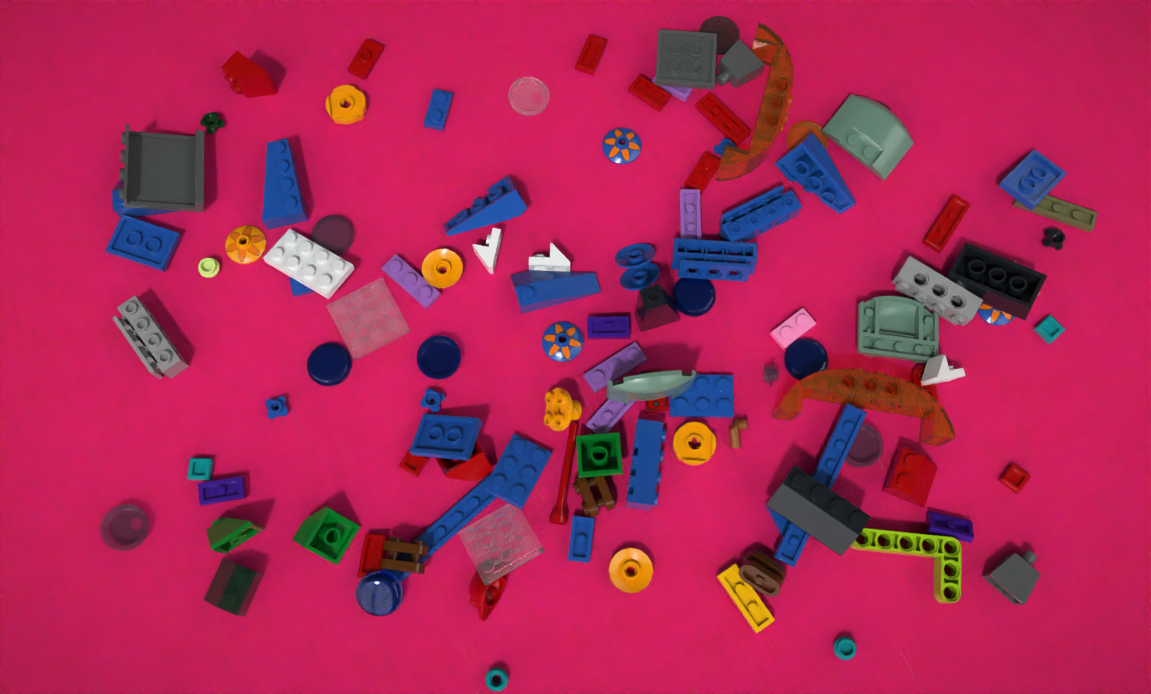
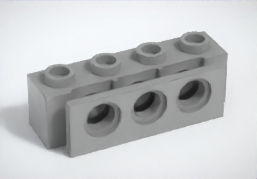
(936, 292)
(152, 334)

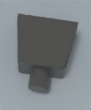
(738, 66)
(1014, 576)

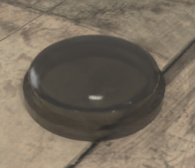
(726, 32)

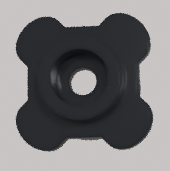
(1059, 238)

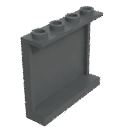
(162, 171)

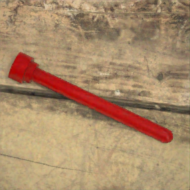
(559, 514)

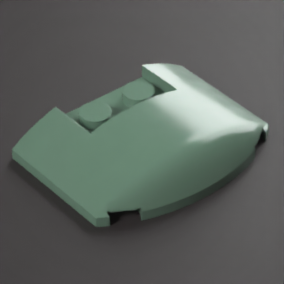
(869, 134)
(897, 329)
(650, 386)

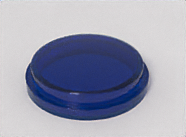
(693, 296)
(438, 357)
(805, 358)
(329, 364)
(379, 593)

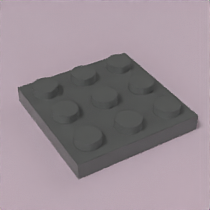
(686, 59)

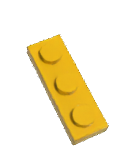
(745, 599)

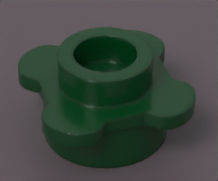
(208, 119)

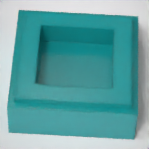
(1049, 329)
(200, 469)

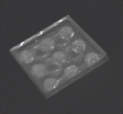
(368, 318)
(500, 542)

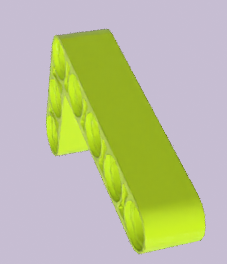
(915, 548)

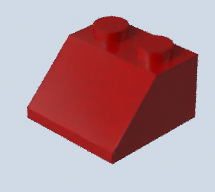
(247, 77)
(910, 477)

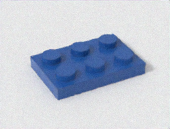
(1032, 179)
(143, 243)
(706, 398)
(446, 437)
(517, 471)

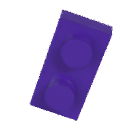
(608, 327)
(221, 491)
(949, 526)

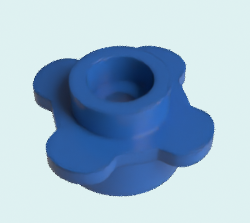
(719, 149)
(430, 394)
(281, 411)

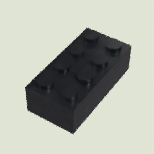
(997, 280)

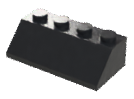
(817, 510)

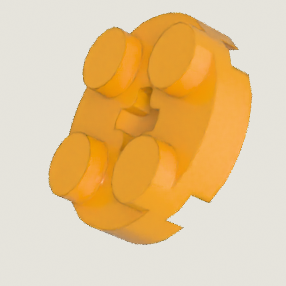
(349, 115)
(702, 435)

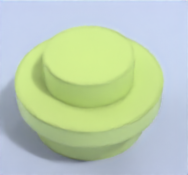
(208, 267)

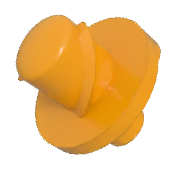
(560, 409)

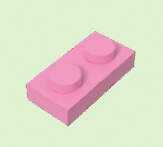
(793, 328)

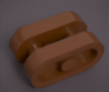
(590, 505)
(415, 549)
(762, 573)

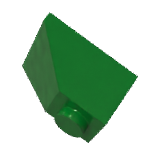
(230, 533)
(326, 534)

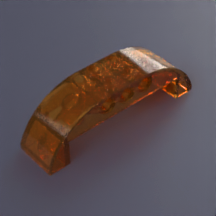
(772, 111)
(871, 392)

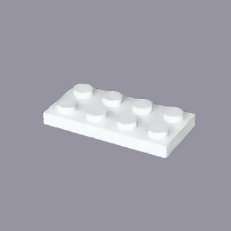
(309, 263)

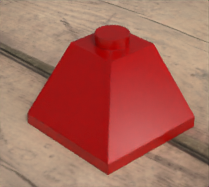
(470, 470)

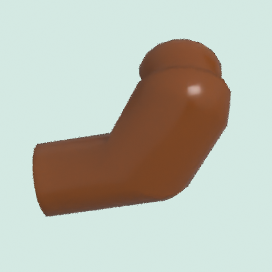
(734, 432)

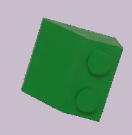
(599, 455)

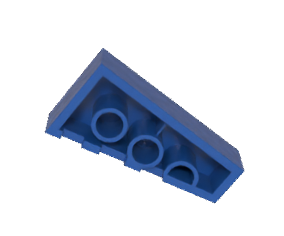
(282, 188)
(645, 464)

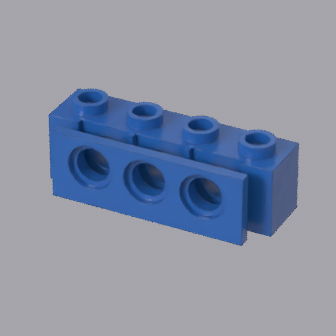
(758, 216)
(722, 262)

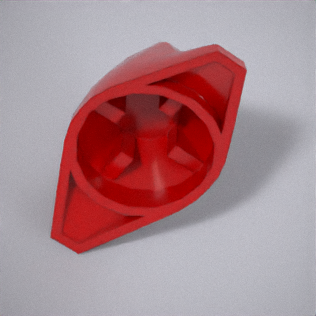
(487, 596)

